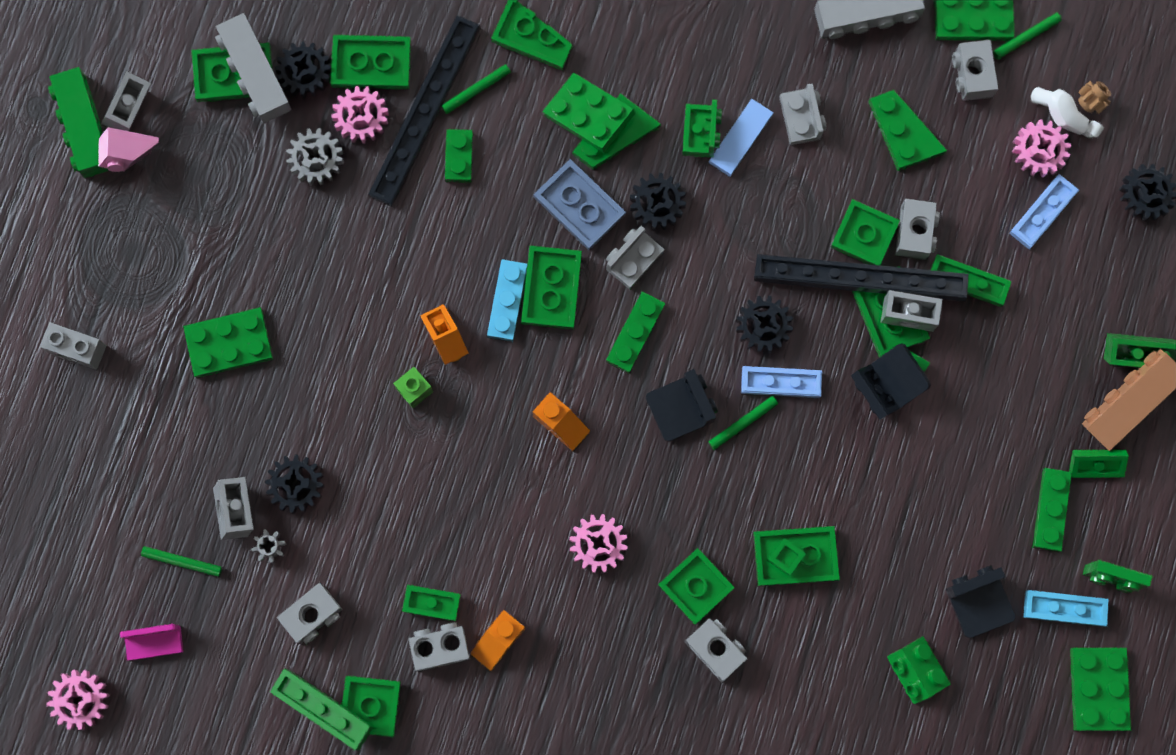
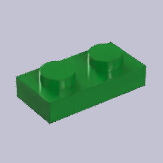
(458, 155)
(1098, 463)
(431, 603)

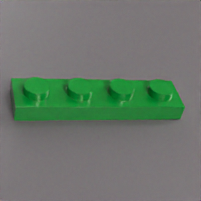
(321, 709)

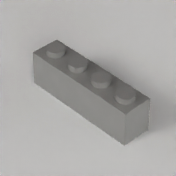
(857, 16)
(253, 68)

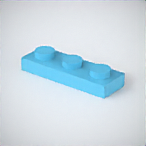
(507, 300)
(1065, 608)

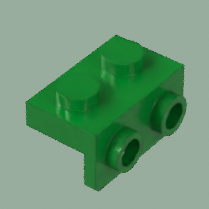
(700, 130)
(918, 670)

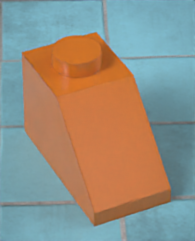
(444, 334)
(560, 421)
(497, 640)

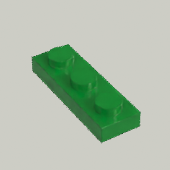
(980, 283)
(635, 332)
(1052, 509)

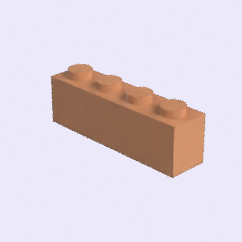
(1133, 400)

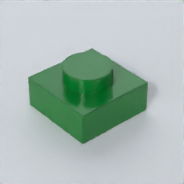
(786, 556)

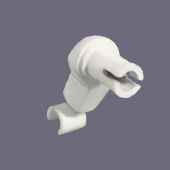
(1066, 113)

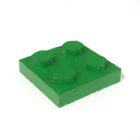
(865, 233)
(1124, 578)
(696, 586)
(374, 702)

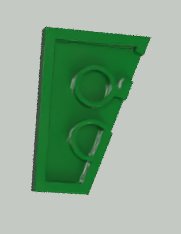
(529, 36)
(903, 131)

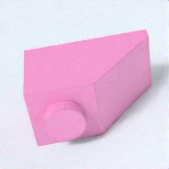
(123, 148)

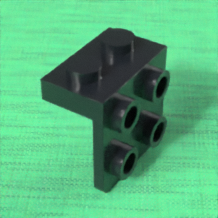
(891, 381)
(682, 406)
(980, 602)

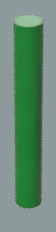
(1026, 36)
(476, 89)
(743, 422)
(181, 561)

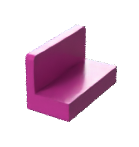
(153, 641)

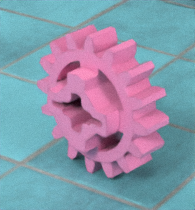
(365, 105)
(1041, 137)
(610, 550)
(76, 689)

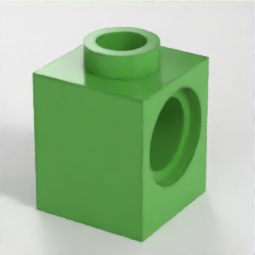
(413, 387)

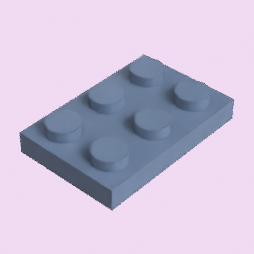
(579, 204)

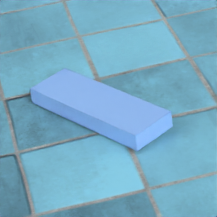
(740, 137)
(1044, 211)
(781, 382)

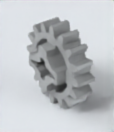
(309, 166)

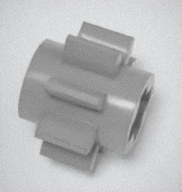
(275, 550)

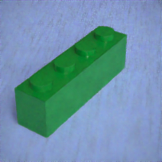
(79, 118)
(1133, 350)

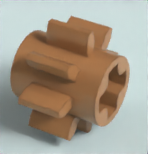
(1094, 97)

